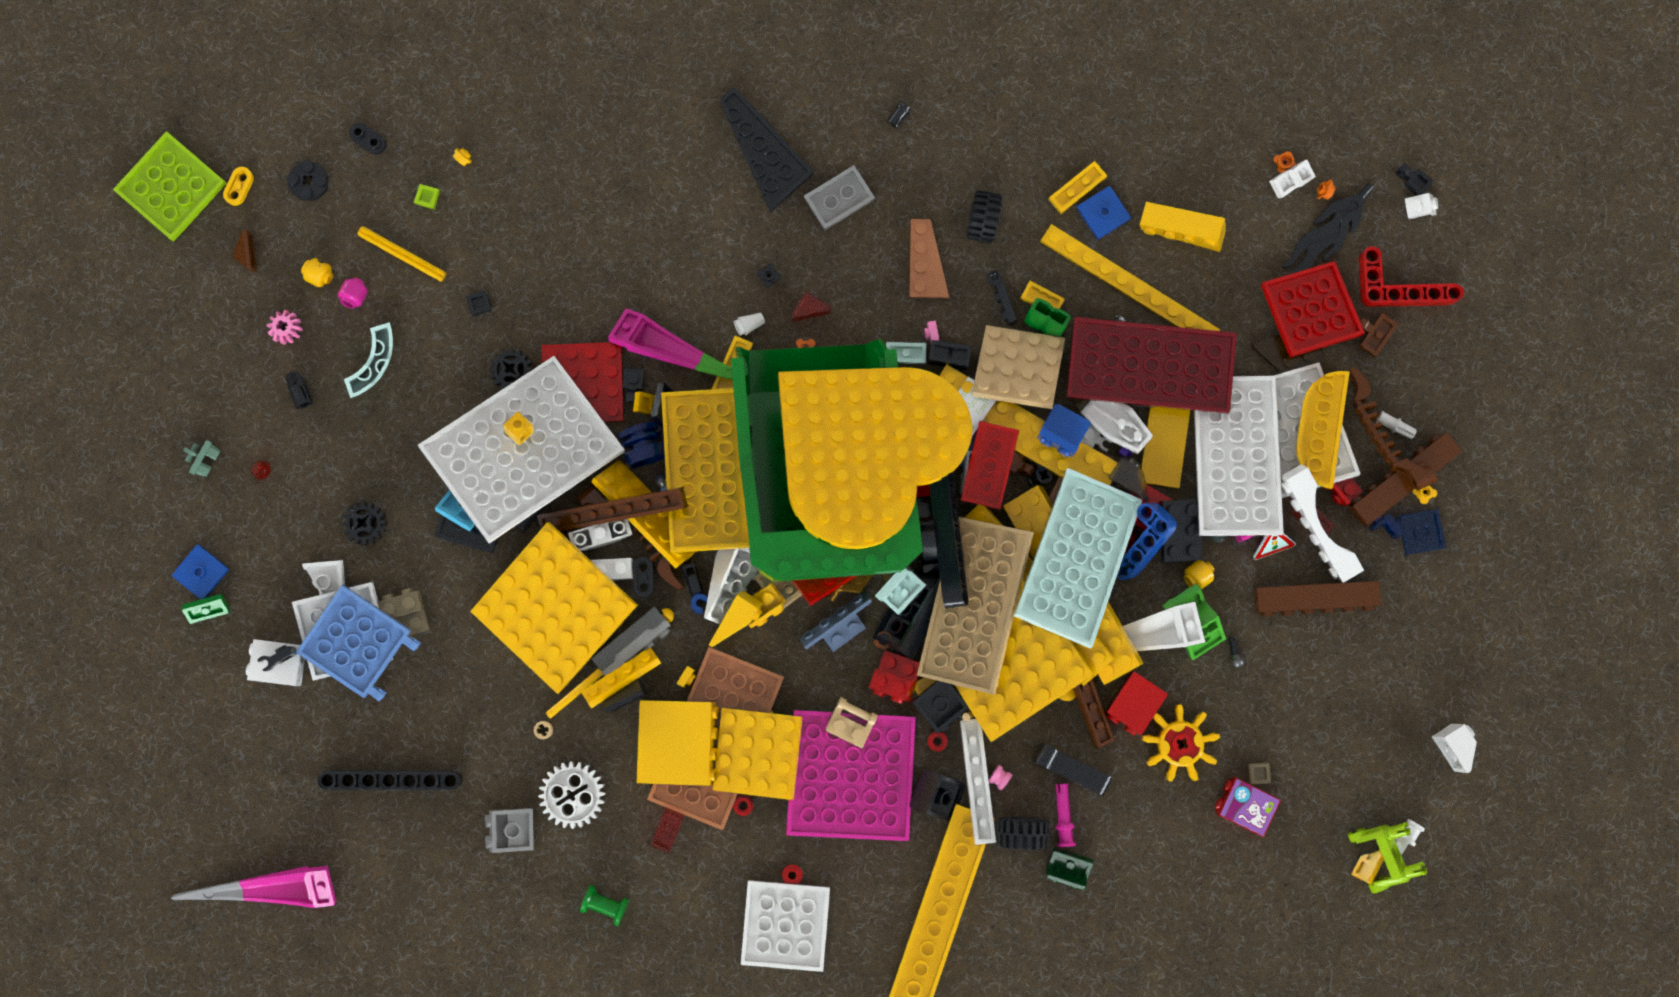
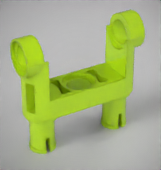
(1386, 841)

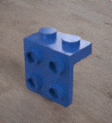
(1063, 430)

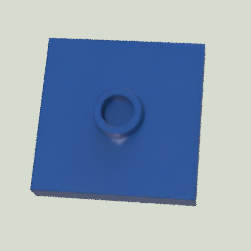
(1103, 212)
(200, 572)

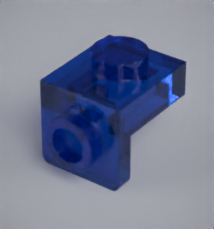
(1390, 524)

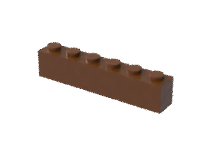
(1397, 485)
(1314, 597)

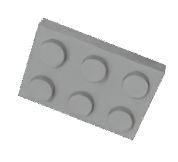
(839, 197)

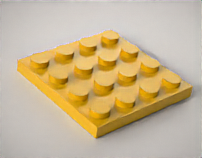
(757, 753)

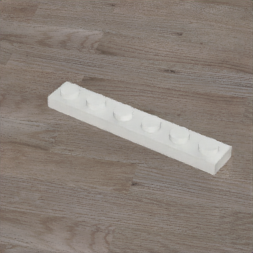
(977, 782)

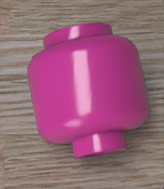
(352, 293)

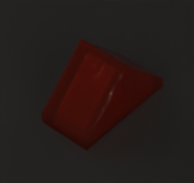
(810, 307)

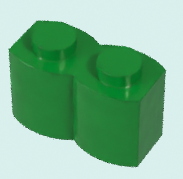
(1046, 318)

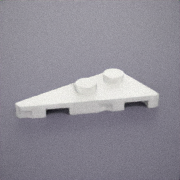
(326, 575)

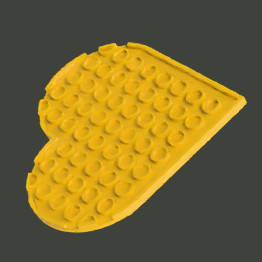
(864, 445)

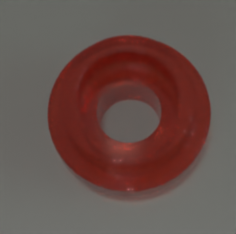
(261, 470)

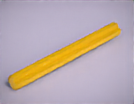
(401, 253)

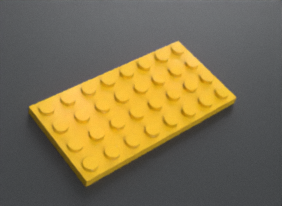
(705, 462)

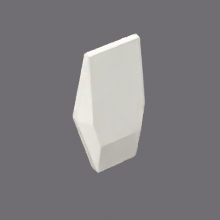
(1118, 424)

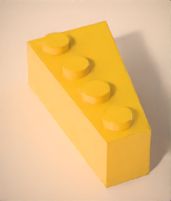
(1184, 225)

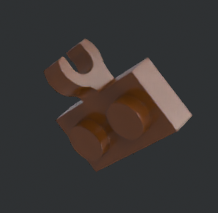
(1377, 334)

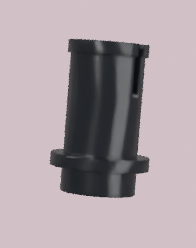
(899, 114)

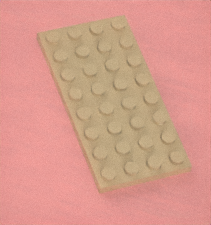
(970, 641)

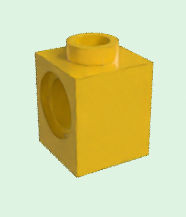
(518, 428)

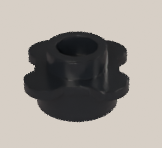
(767, 281)

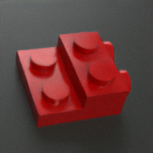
(895, 677)

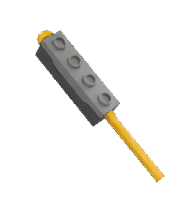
(622, 649)

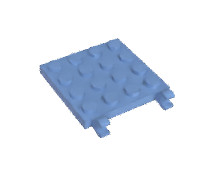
(355, 642)

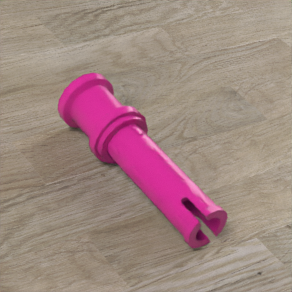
(1064, 821)

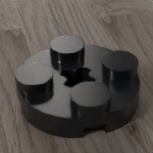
(300, 172)

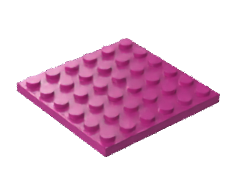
(852, 788)

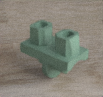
(198, 466)

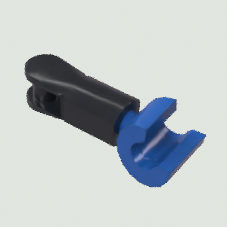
(694, 586)

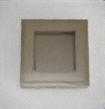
(1259, 773)

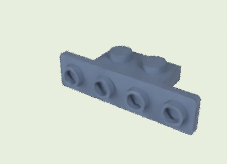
(839, 626)

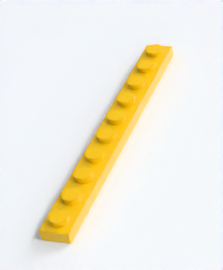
(1123, 280)

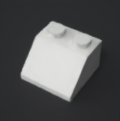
(1457, 746)

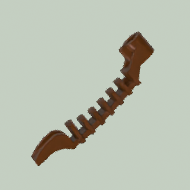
(1419, 474)
(591, 495)

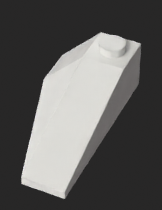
(729, 577)

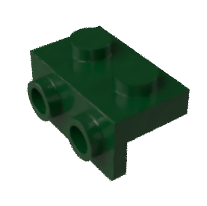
(1069, 868)

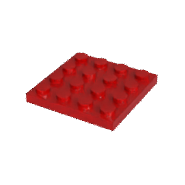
(1312, 309)
(596, 372)

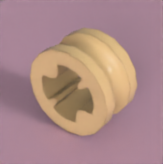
(545, 724)

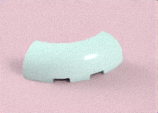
(376, 364)

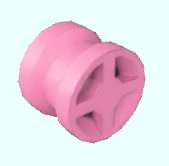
(1000, 777)

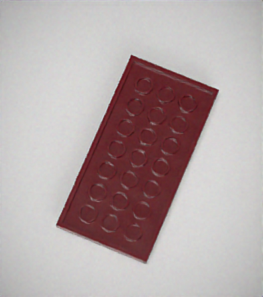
(1151, 365)

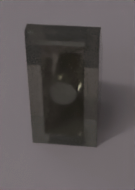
(1130, 478)

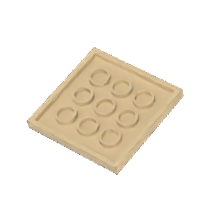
(1018, 367)

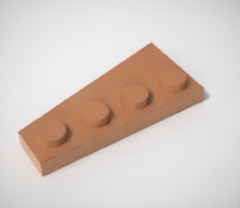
(925, 264)

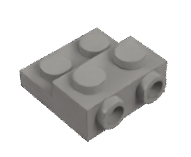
(509, 830)

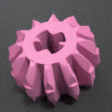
(277, 325)

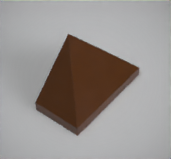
(244, 251)

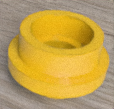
(462, 156)

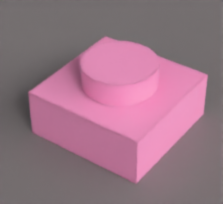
(931, 331)

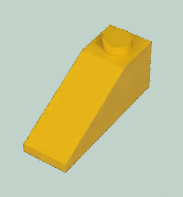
(740, 614)

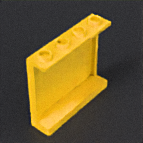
(677, 742)

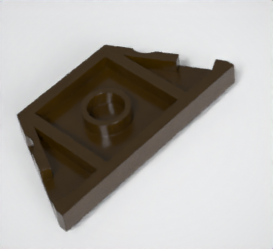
(1276, 354)

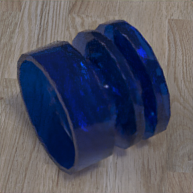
(641, 441)

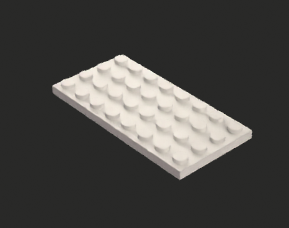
(1240, 463)

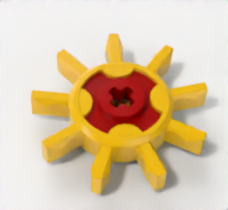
(1169, 749)

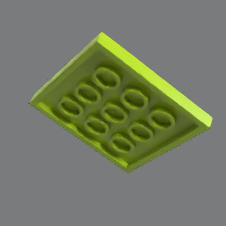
(169, 186)

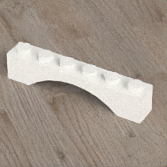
(1302, 489)

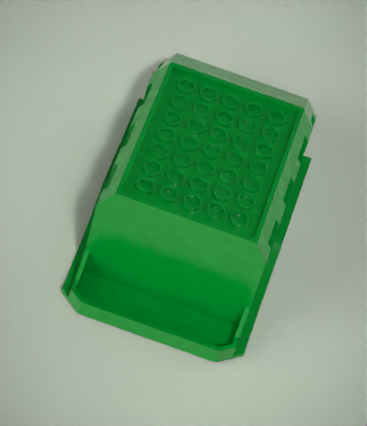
(775, 535)

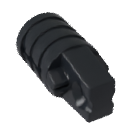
(298, 390)

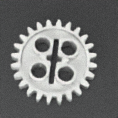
(563, 779)

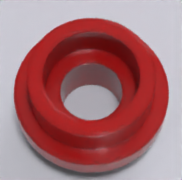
(944, 741)
(743, 812)
(796, 869)

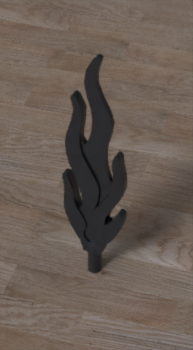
(1332, 233)

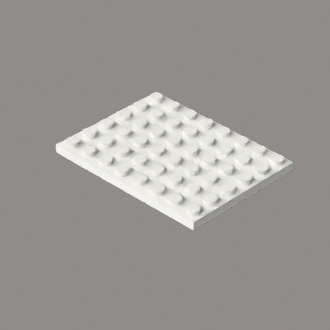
(509, 482)

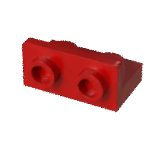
(1345, 491)

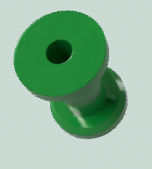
(604, 905)

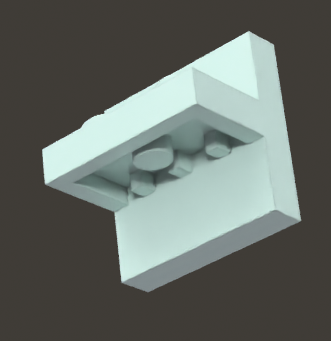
(901, 590)

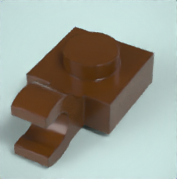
(1017, 465)

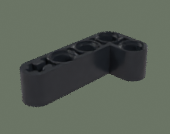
(1072, 769)

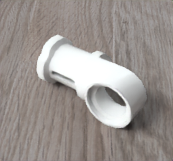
(1415, 829)

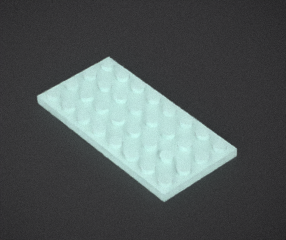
(1078, 558)

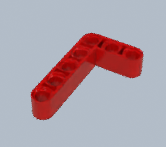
(1400, 291)

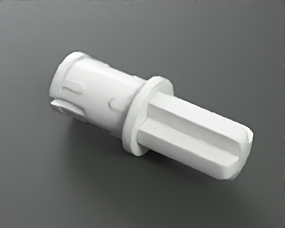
(1396, 425)

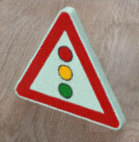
(1272, 544)

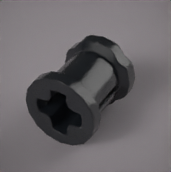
(1038, 476)

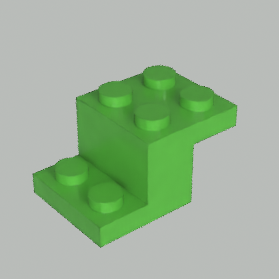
(1208, 618)

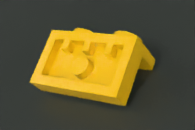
(772, 605)

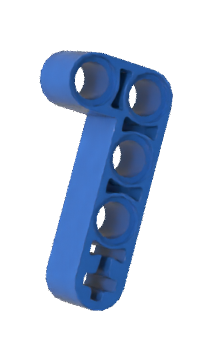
(1143, 544)

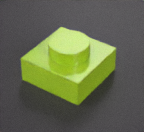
(427, 196)

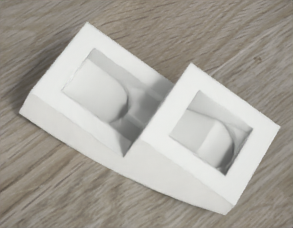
(1292, 179)

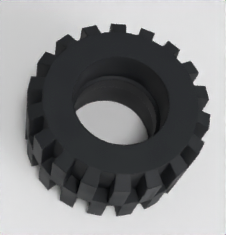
(984, 216)
(1022, 833)

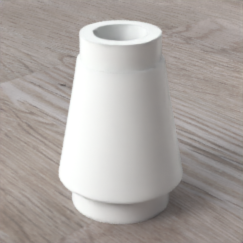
(748, 323)

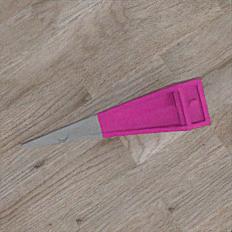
(296, 886)

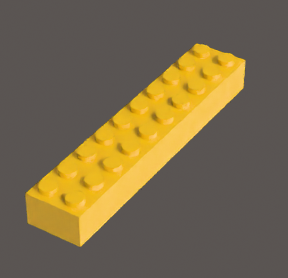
(1031, 514)

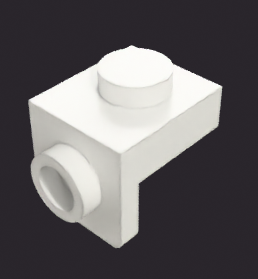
(1421, 205)

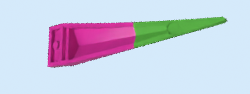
(649, 339)

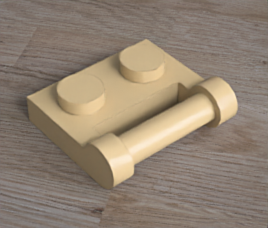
(848, 729)

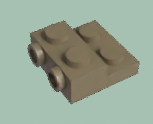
(407, 610)

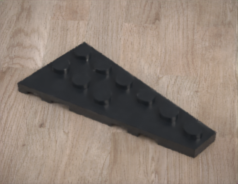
(770, 159)

